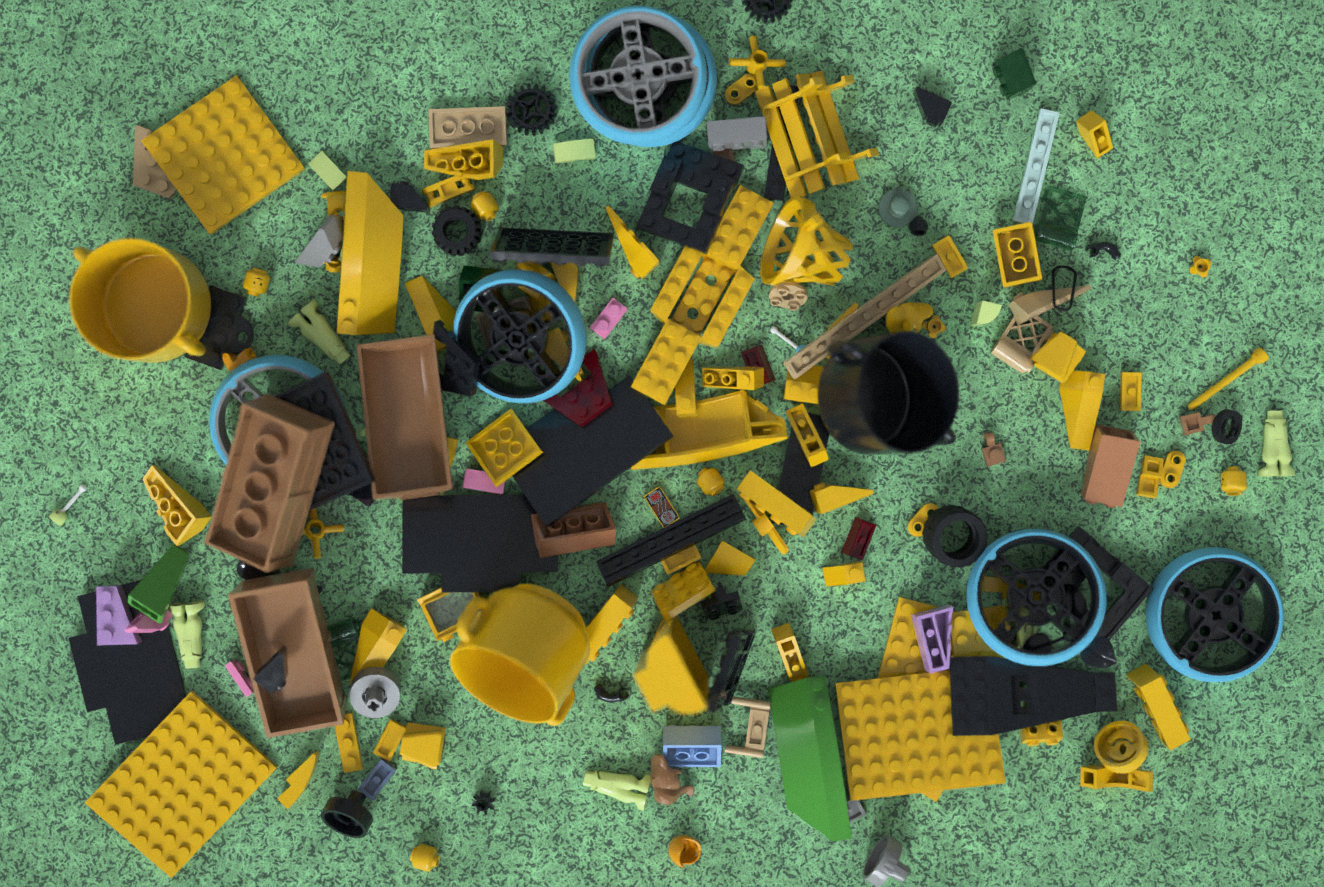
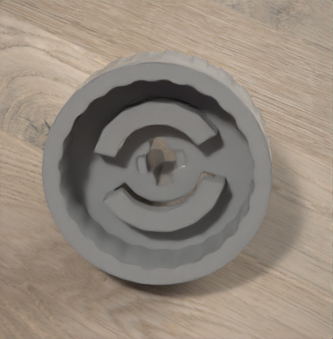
(375, 702)
(885, 862)

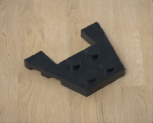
(461, 364)

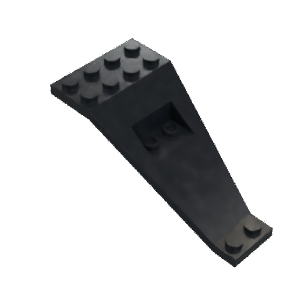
(989, 696)

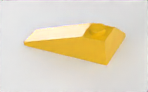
(468, 160)
(638, 254)
(430, 307)
(1081, 404)
(180, 511)
(376, 641)

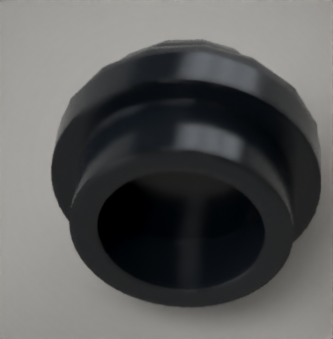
(918, 226)

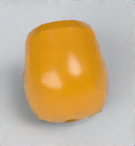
(232, 361)
(683, 850)

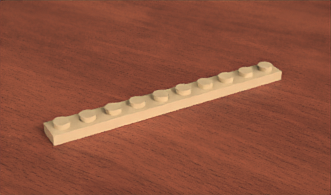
(865, 315)

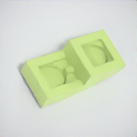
(574, 150)
(327, 170)

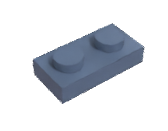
(377, 779)

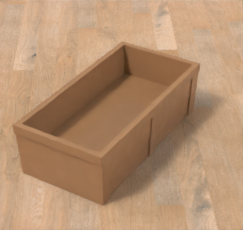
(269, 482)
(290, 613)

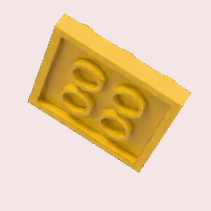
(504, 447)
(682, 590)
(965, 638)

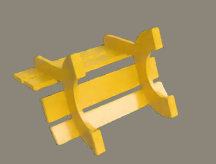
(825, 124)

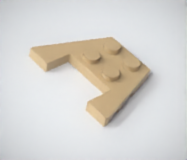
(146, 171)

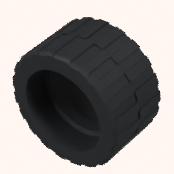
(969, 551)

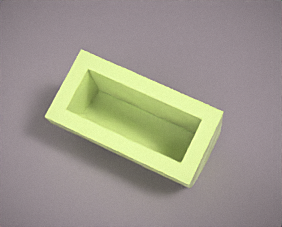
(984, 313)

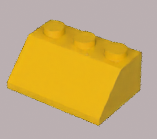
(804, 387)

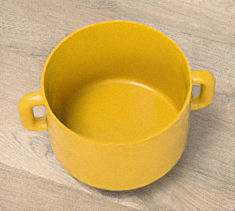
(139, 301)
(522, 653)

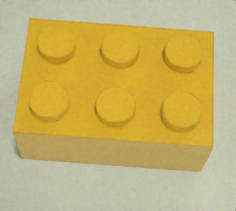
(1017, 255)

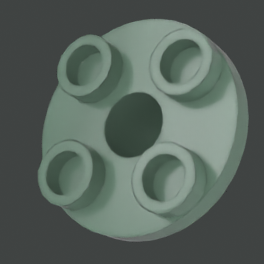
(897, 208)

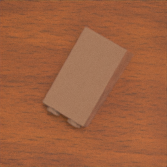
(1109, 465)

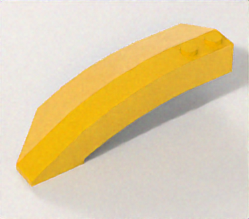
(369, 259)
(722, 429)

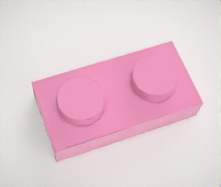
(608, 318)
(237, 670)

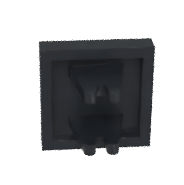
(721, 603)

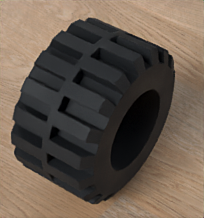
(442, 222)

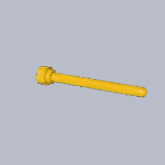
(1258, 356)

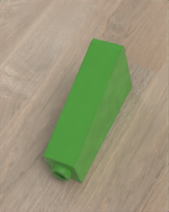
(158, 586)

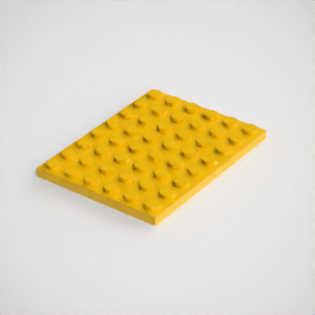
(903, 739)
(181, 784)

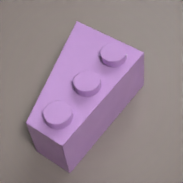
(113, 617)
(933, 637)

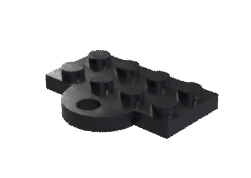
(224, 328)

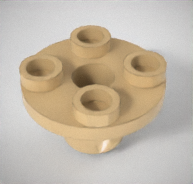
(788, 295)

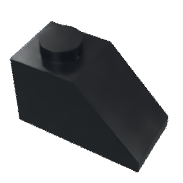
(931, 106)
(406, 198)
(273, 672)

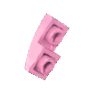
(480, 481)

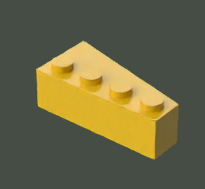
(777, 504)
(609, 619)
(1160, 706)

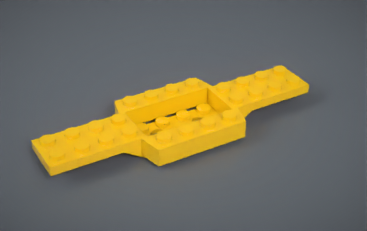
(724, 259)

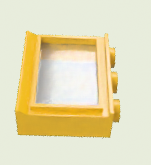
(444, 610)

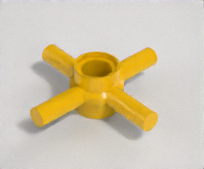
(757, 62)
(315, 538)

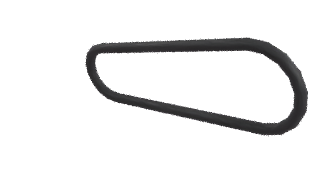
(1053, 287)

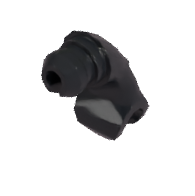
(1110, 248)
(605, 696)

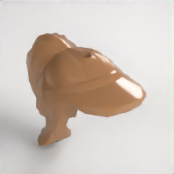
(665, 781)

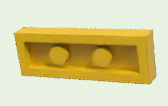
(349, 744)

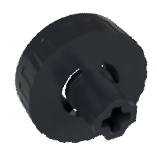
(348, 815)

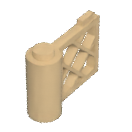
(1015, 354)

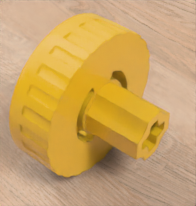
(1123, 756)

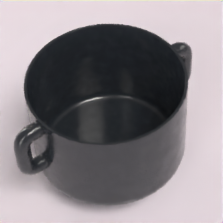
(889, 394)

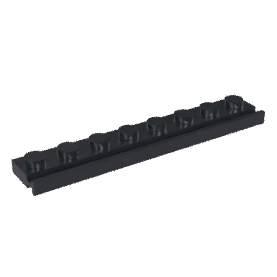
(670, 540)

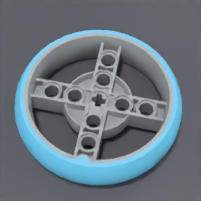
(583, 84)
(237, 384)

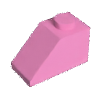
(145, 624)

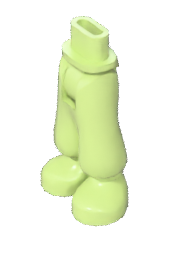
(320, 333)
(1276, 447)
(188, 631)
(619, 786)

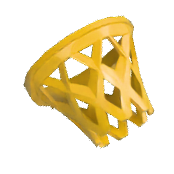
(798, 266)

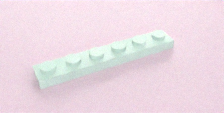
(1035, 166)

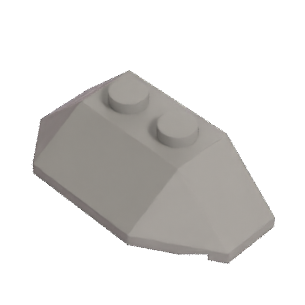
(324, 243)

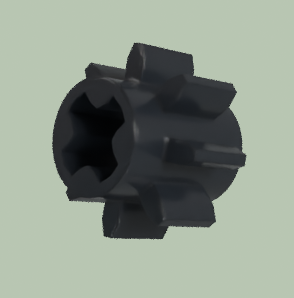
(480, 806)

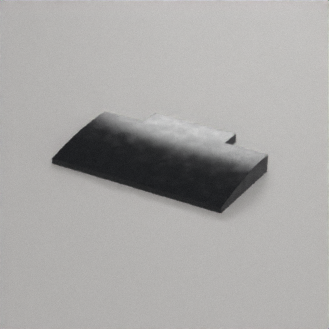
(589, 457)
(471, 540)
(131, 681)

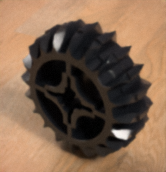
(753, 6)
(534, 102)

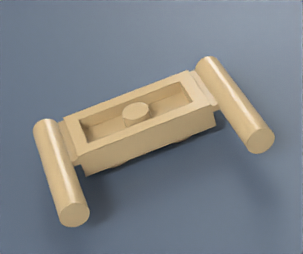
(756, 727)

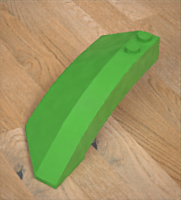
(810, 756)

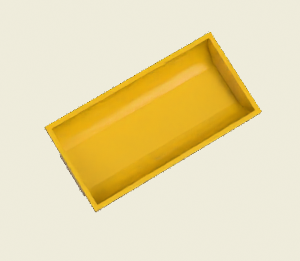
(672, 671)

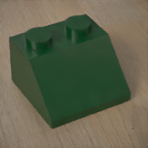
(1014, 74)
(469, 277)

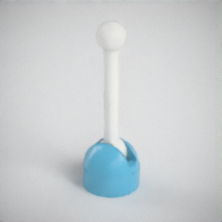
(774, 329)

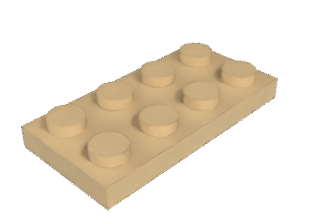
(466, 126)

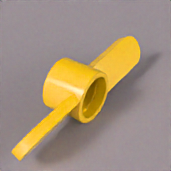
(765, 527)

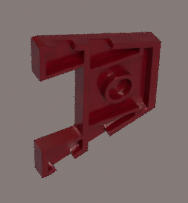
(586, 398)

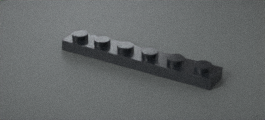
(775, 180)

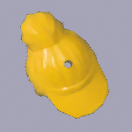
(908, 317)

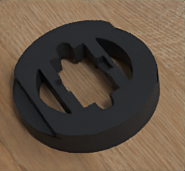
(1220, 422)

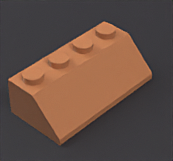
(578, 530)

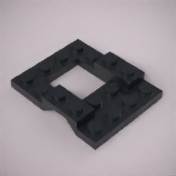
(697, 171)
(1134, 586)
(725, 684)

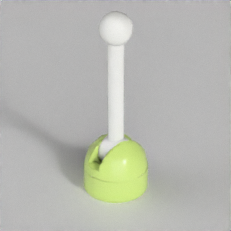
(59, 515)

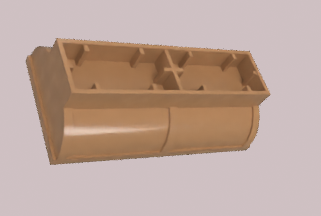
(404, 418)

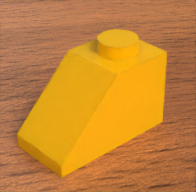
(1095, 133)
(844, 574)

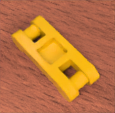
(447, 189)

